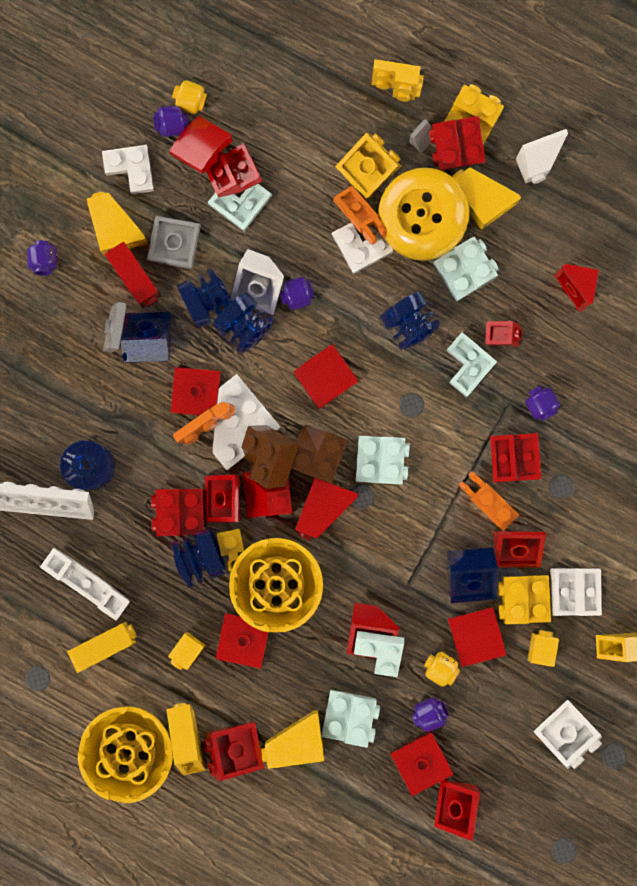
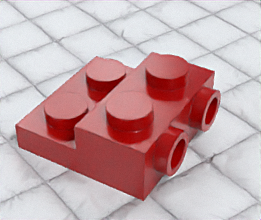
(457, 143)
(178, 512)
(233, 751)

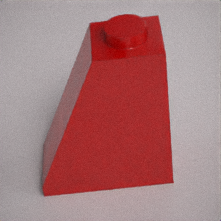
(133, 275)
(322, 508)

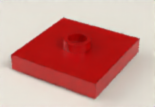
(194, 390)
(241, 642)
(421, 763)

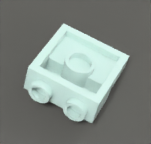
(466, 268)
(382, 460)
(350, 718)

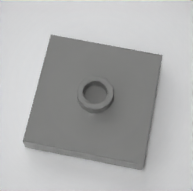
(173, 242)
(114, 327)

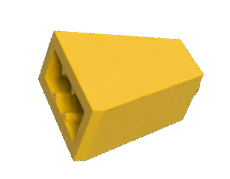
(485, 196)
(113, 224)
(102, 646)
(617, 647)
(185, 739)
(295, 744)

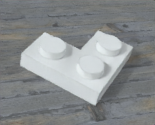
(132, 161)
(359, 253)

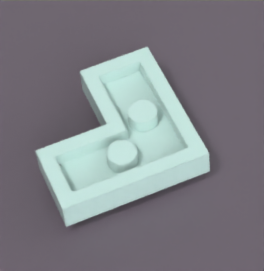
(244, 209)
(475, 361)
(384, 647)

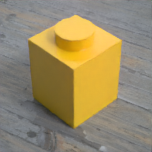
(543, 648)
(186, 651)

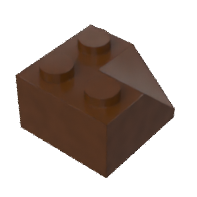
(318, 453)
(269, 455)

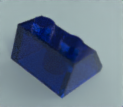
(146, 337)
(472, 575)

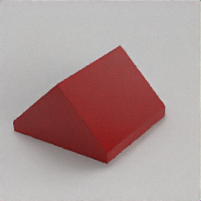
(578, 284)
(223, 498)
(519, 548)
(457, 808)

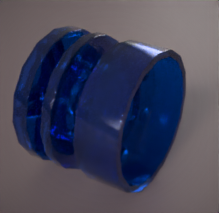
(204, 298)
(240, 320)
(410, 320)
(100, 461)
(198, 558)

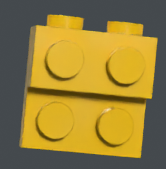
(401, 77)
(473, 103)
(369, 164)
(524, 599)

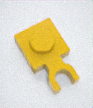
(230, 544)

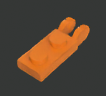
(360, 214)
(204, 422)
(490, 502)

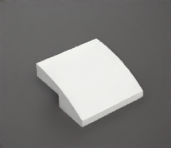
(575, 591)

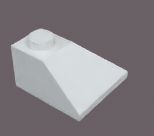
(537, 157)
(259, 279)

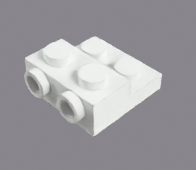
(568, 735)

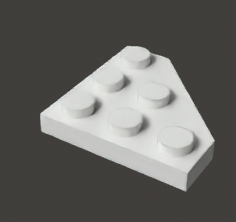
(231, 432)

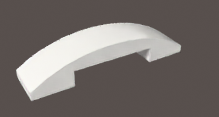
(85, 583)

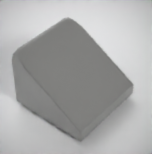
(420, 136)

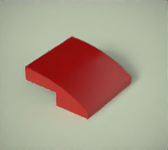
(200, 144)
(234, 172)
(326, 376)
(516, 457)
(477, 637)

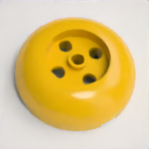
(434, 238)
(256, 605)
(102, 769)

